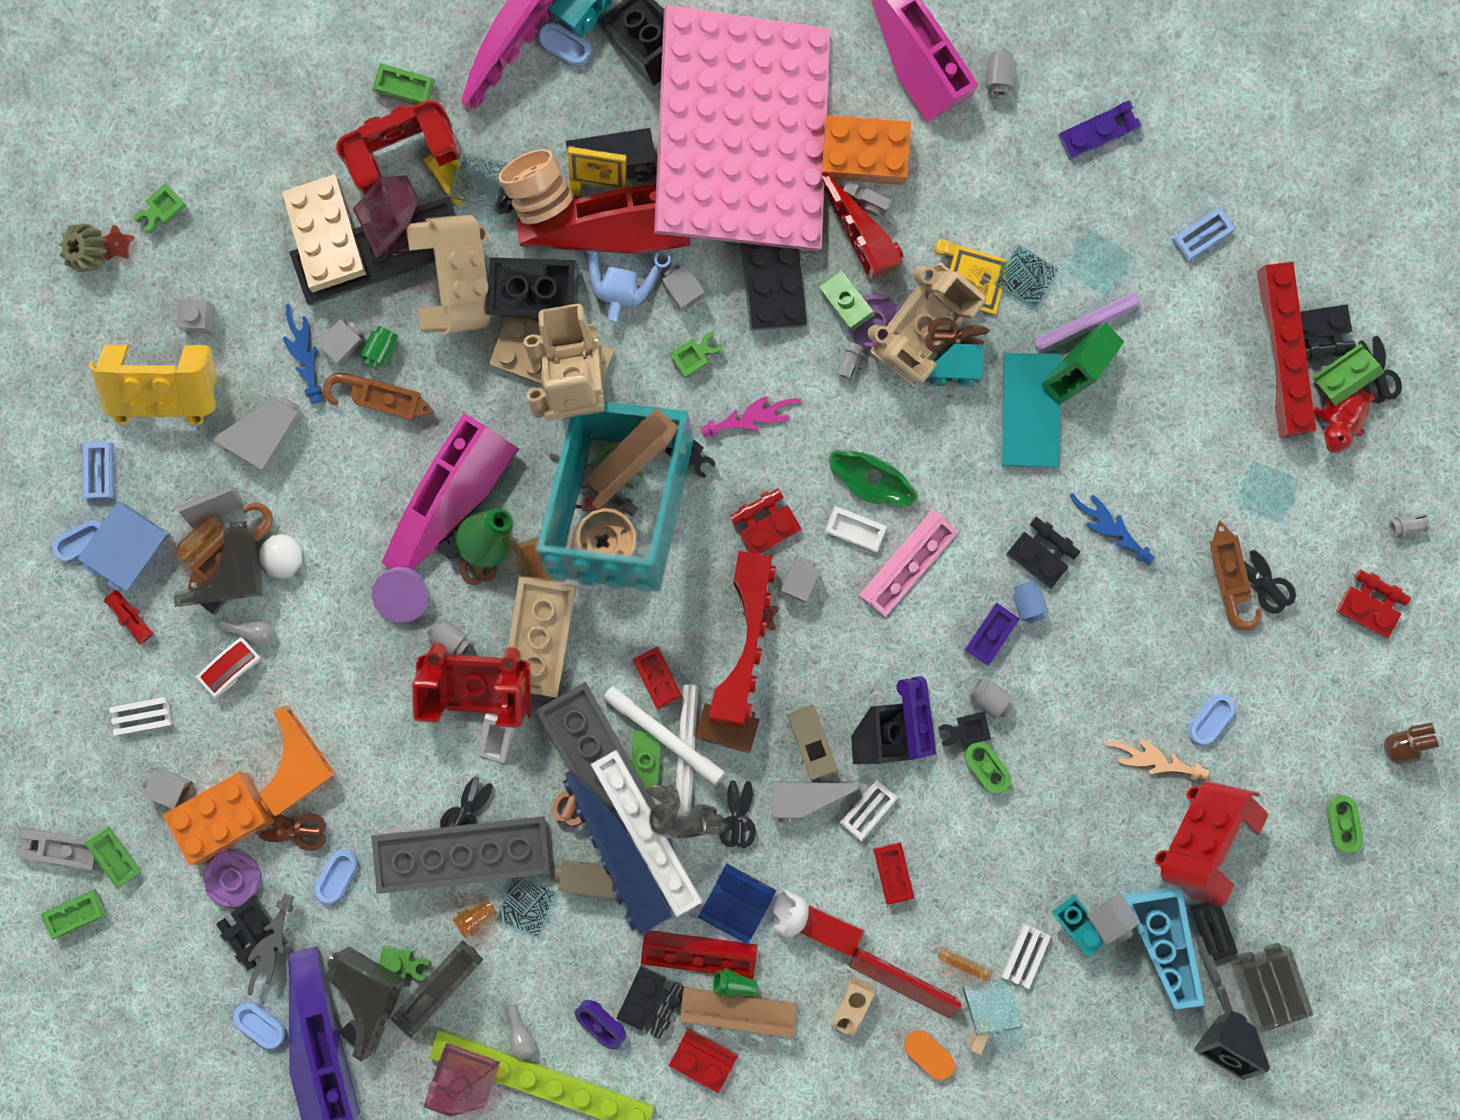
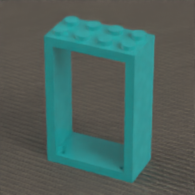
(604, 568)

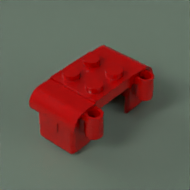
(403, 122)
(472, 686)
(1206, 838)

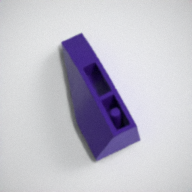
(315, 1045)

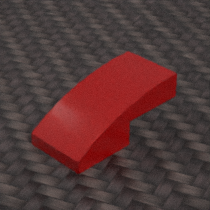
(832, 931)

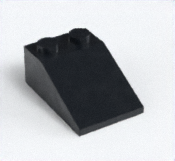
(638, 34)
(634, 144)
(530, 285)

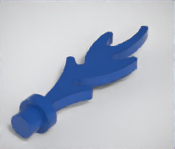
(300, 352)
(1108, 528)

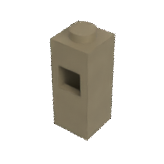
(812, 743)
(584, 878)

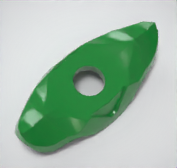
(891, 490)

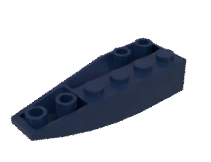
(620, 858)

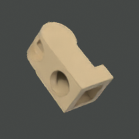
(853, 1006)

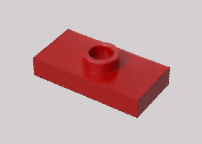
(657, 678)
(893, 873)

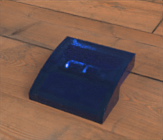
(737, 903)

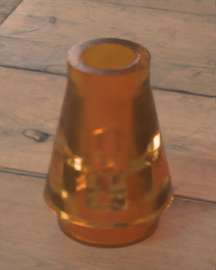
(473, 918)

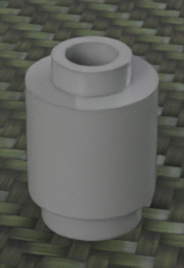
(1000, 73)
(450, 636)
(991, 698)

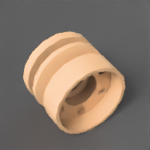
(535, 186)
(608, 524)

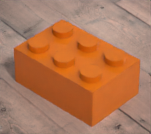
(866, 149)
(218, 818)

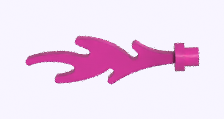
(752, 413)

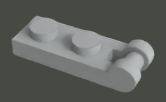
(55, 849)

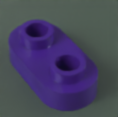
(600, 1024)

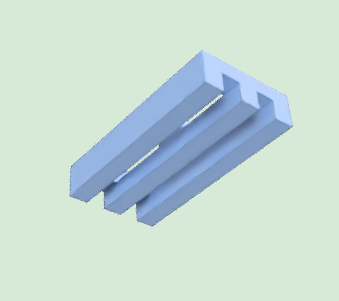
(1183, 247)
(109, 470)

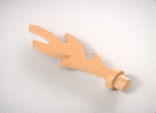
(1154, 756)

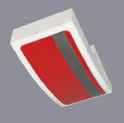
(227, 667)

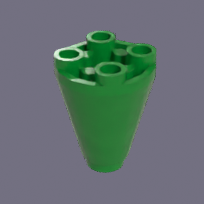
(485, 538)

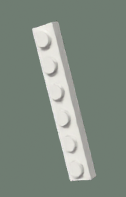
(653, 847)

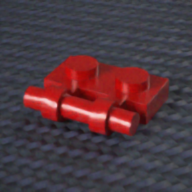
(770, 530)
(1369, 612)

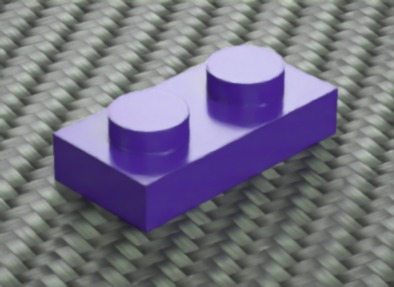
(992, 634)

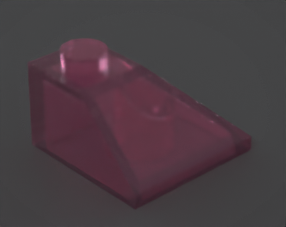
(386, 211)
(461, 1081)

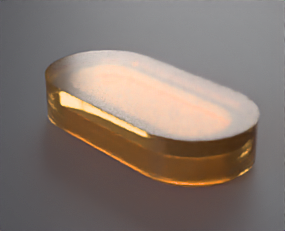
(199, 539)
(965, 963)

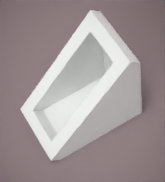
(494, 740)

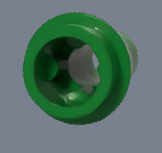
(732, 984)

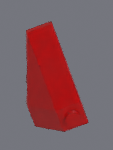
(870, 242)

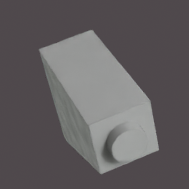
(262, 432)

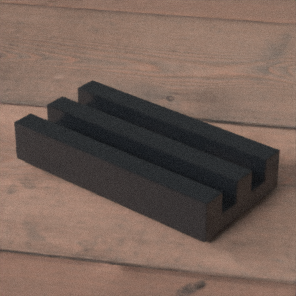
(1203, 933)

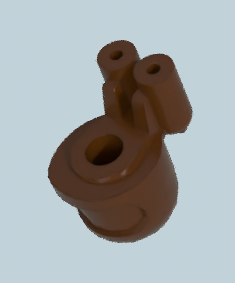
(1408, 745)

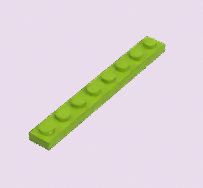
(550, 1083)

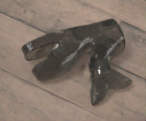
(695, 822)

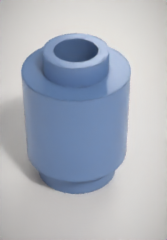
(1030, 601)

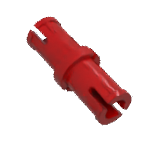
(128, 617)

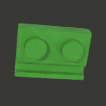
(1348, 374)

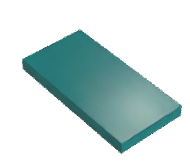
(1029, 411)

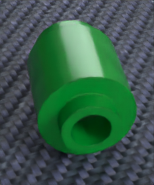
(379, 348)

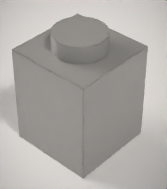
(683, 287)
(195, 316)
(341, 341)
(800, 579)
(166, 787)
(1114, 919)

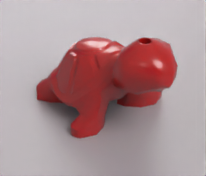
(1345, 420)

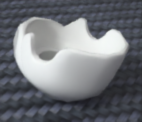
(280, 556)
(792, 913)

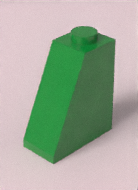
(1083, 363)

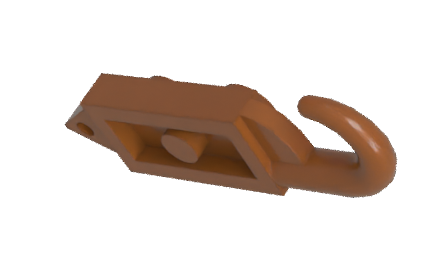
(379, 396)
(207, 563)
(1232, 576)

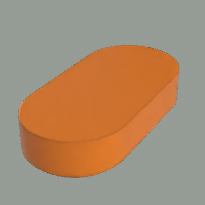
(929, 1054)

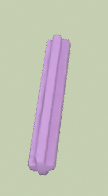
(1086, 323)

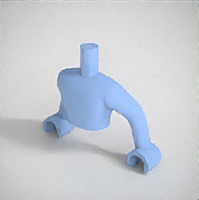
(620, 285)

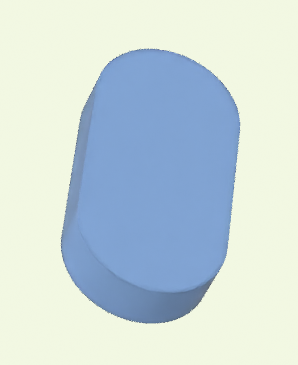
(564, 44)
(71, 544)
(1211, 719)
(336, 876)
(259, 1025)

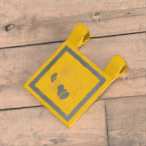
(595, 169)
(976, 268)

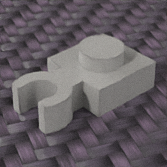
(872, 201)

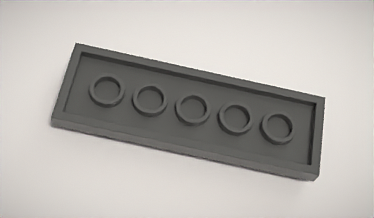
(584, 737)
(460, 854)

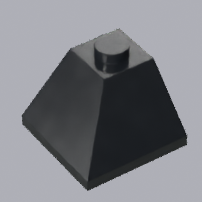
(880, 736)
(1234, 1046)

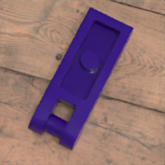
(1099, 130)
(917, 717)

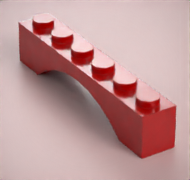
(1293, 388)
(731, 696)

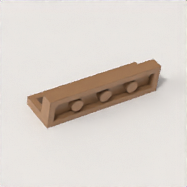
(630, 456)
(738, 1013)

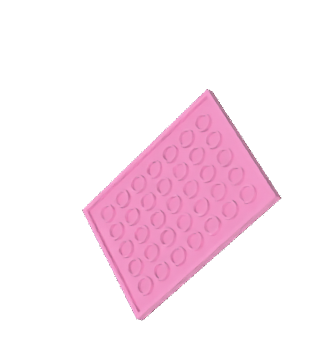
(741, 129)

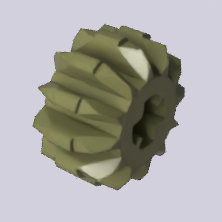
(83, 247)

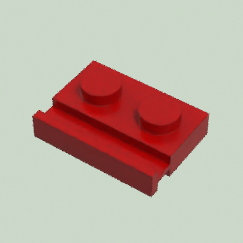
(703, 1060)

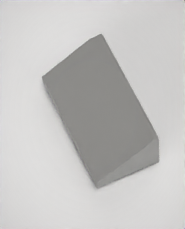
(216, 503)

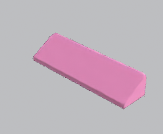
(909, 563)

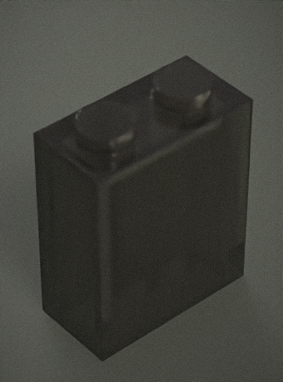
(1271, 987)

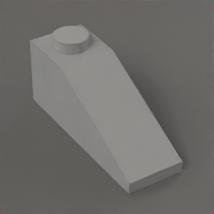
(800, 798)

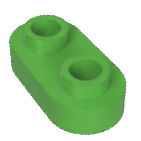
(987, 766)
(1346, 822)

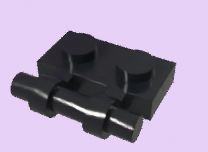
(1324, 323)
(1039, 560)
(251, 920)
(642, 997)

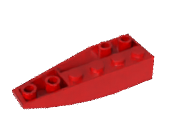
(604, 223)

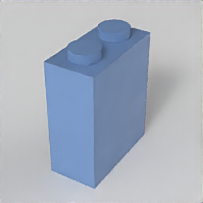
(123, 547)

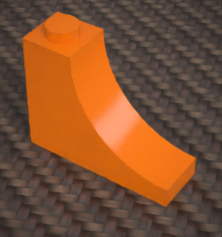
(301, 766)

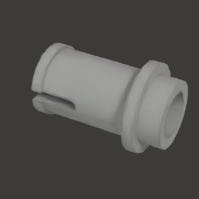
(851, 360)
(1403, 526)

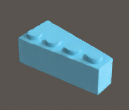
(1169, 942)

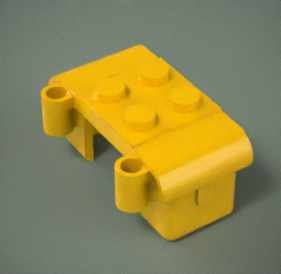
(156, 390)

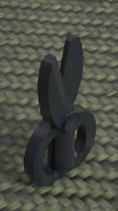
(1381, 381)
(1263, 578)
(469, 803)
(738, 810)

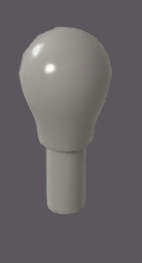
(256, 632)
(521, 1041)

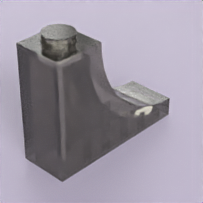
(235, 575)
(437, 988)
(370, 993)

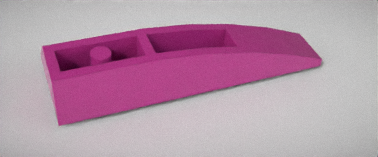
(509, 31)
(923, 57)
(450, 491)

